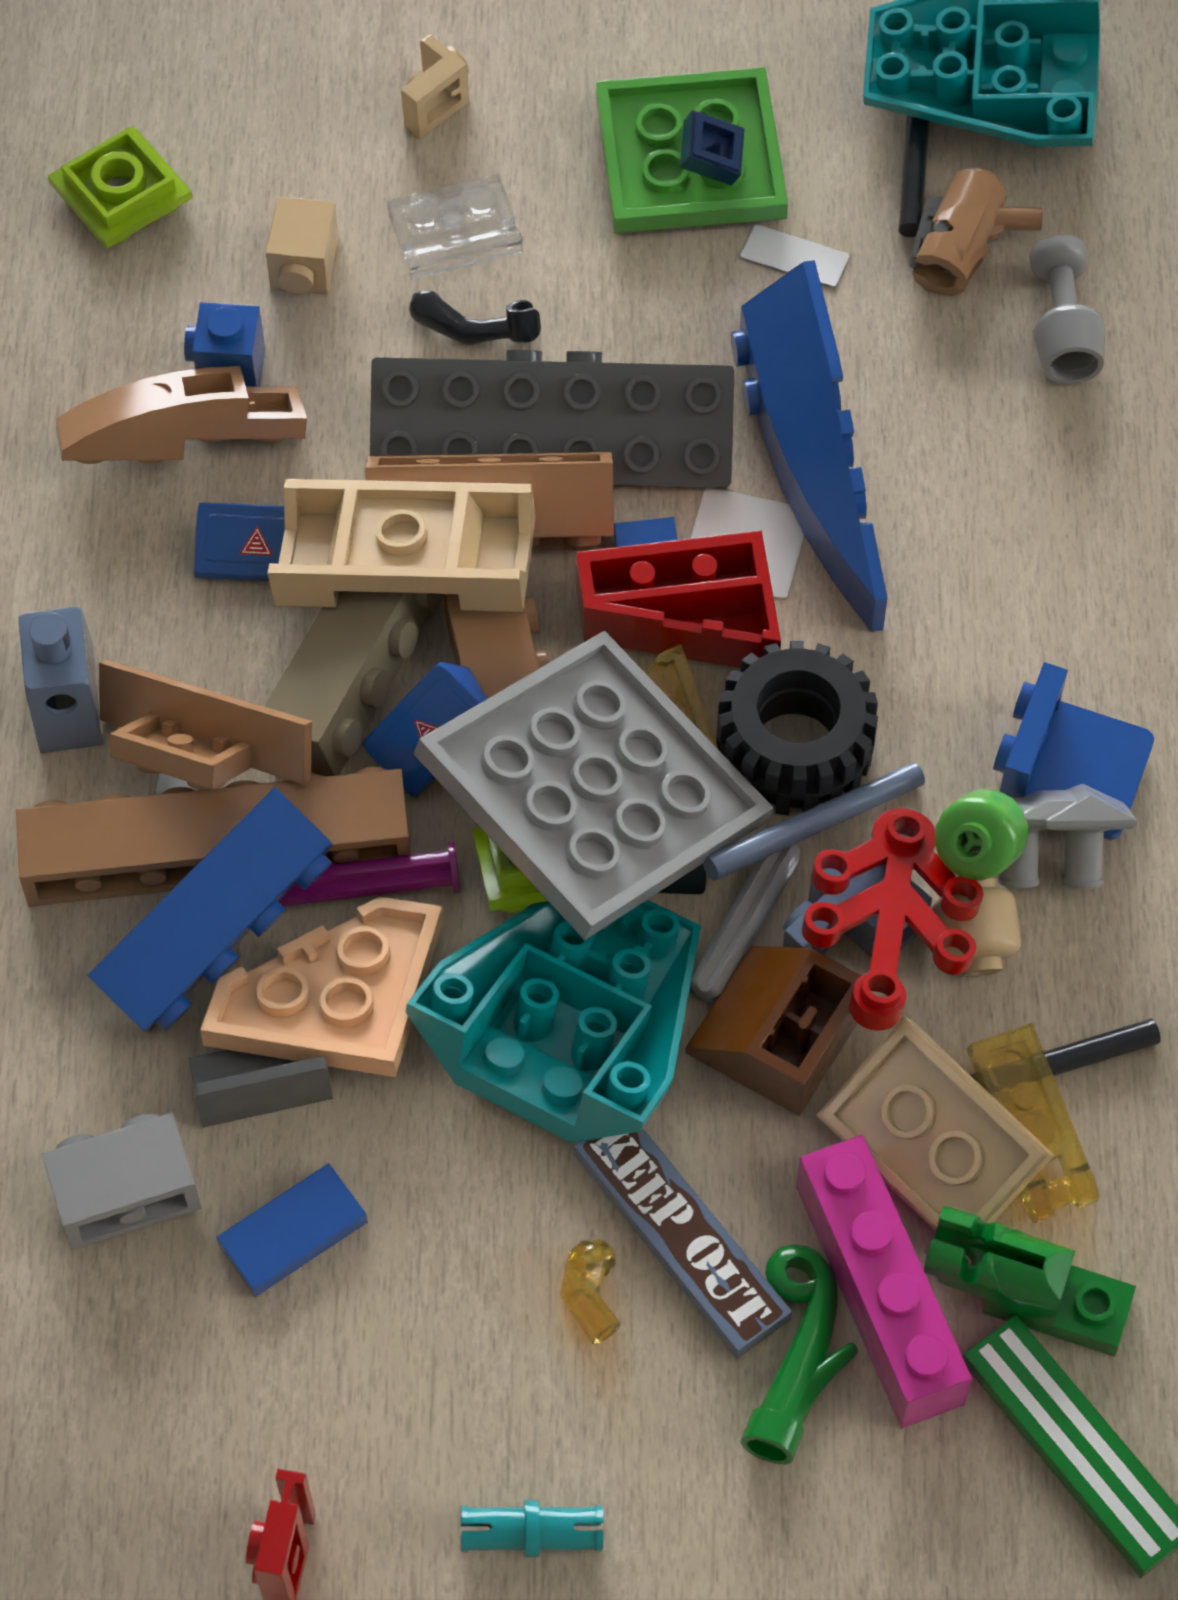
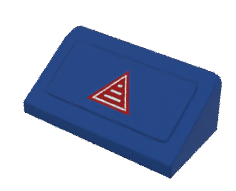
(237, 540)
(435, 700)

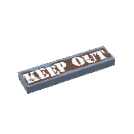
(685, 1238)

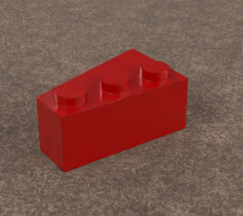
(686, 592)

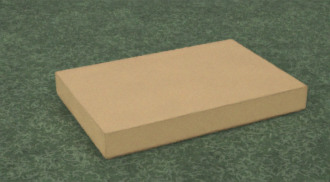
(934, 1129)

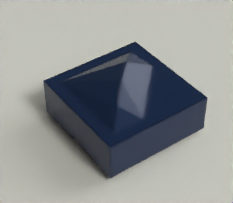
(712, 147)

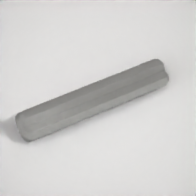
(743, 922)

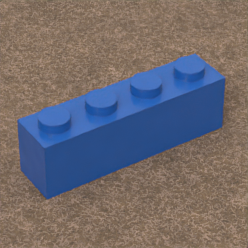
(211, 911)

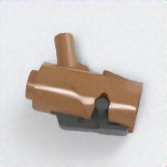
(957, 227)

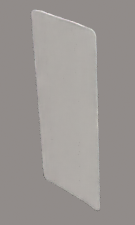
(787, 252)

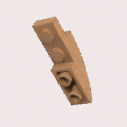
(158, 413)

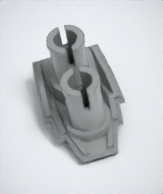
(1084, 817)

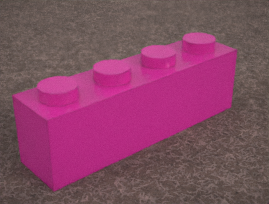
(882, 1281)

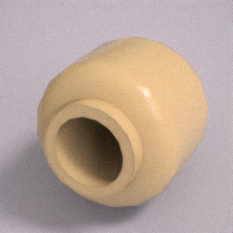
(993, 929)

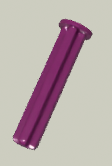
(381, 877)

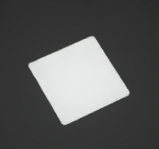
(733, 512)

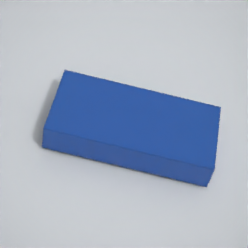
(292, 1229)

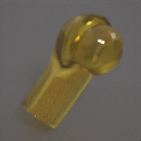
(581, 1287)

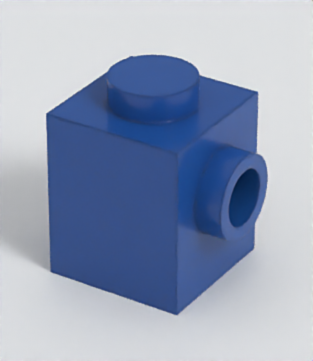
(227, 337)

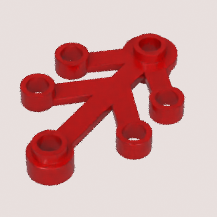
(894, 904)

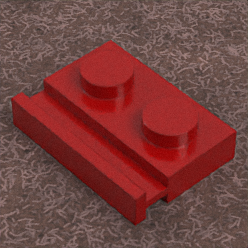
(281, 1543)

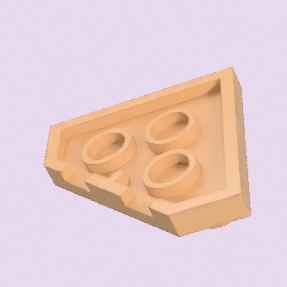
(332, 991)

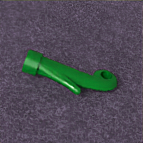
(776, 1426)

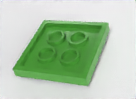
(643, 145)

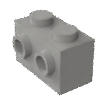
(121, 1179)

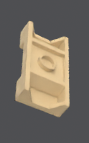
(405, 541)

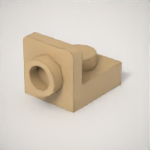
(437, 89)

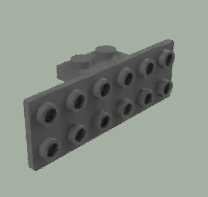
(655, 418)

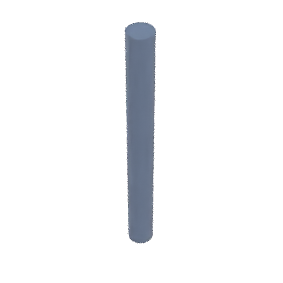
(813, 821)

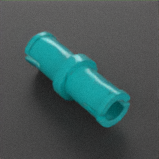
(531, 1528)

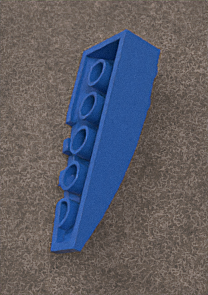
(797, 400)

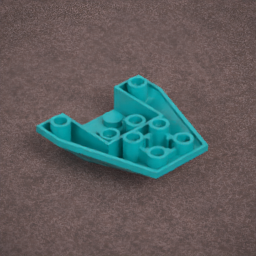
(989, 66)
(564, 1023)

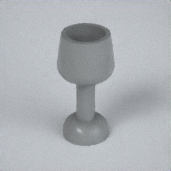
(1070, 334)

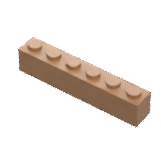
(155, 840)

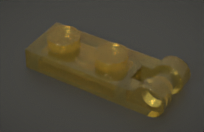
(1020, 1079)

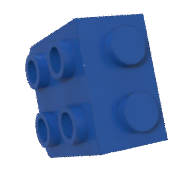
(1070, 746)

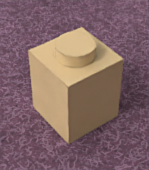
(302, 245)

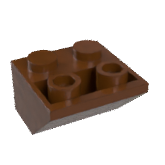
(779, 1023)

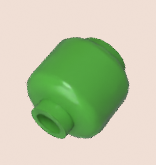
(981, 834)

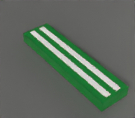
(1076, 1444)

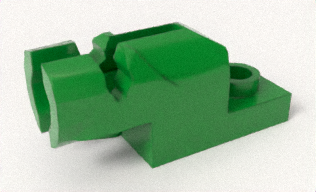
(1029, 1281)

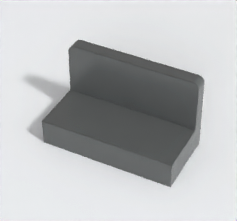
(247, 1085)

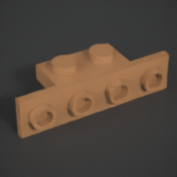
(198, 731)

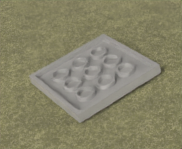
(593, 783)

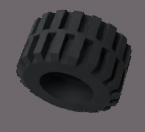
(806, 685)

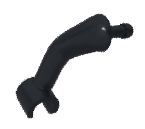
(519, 326)

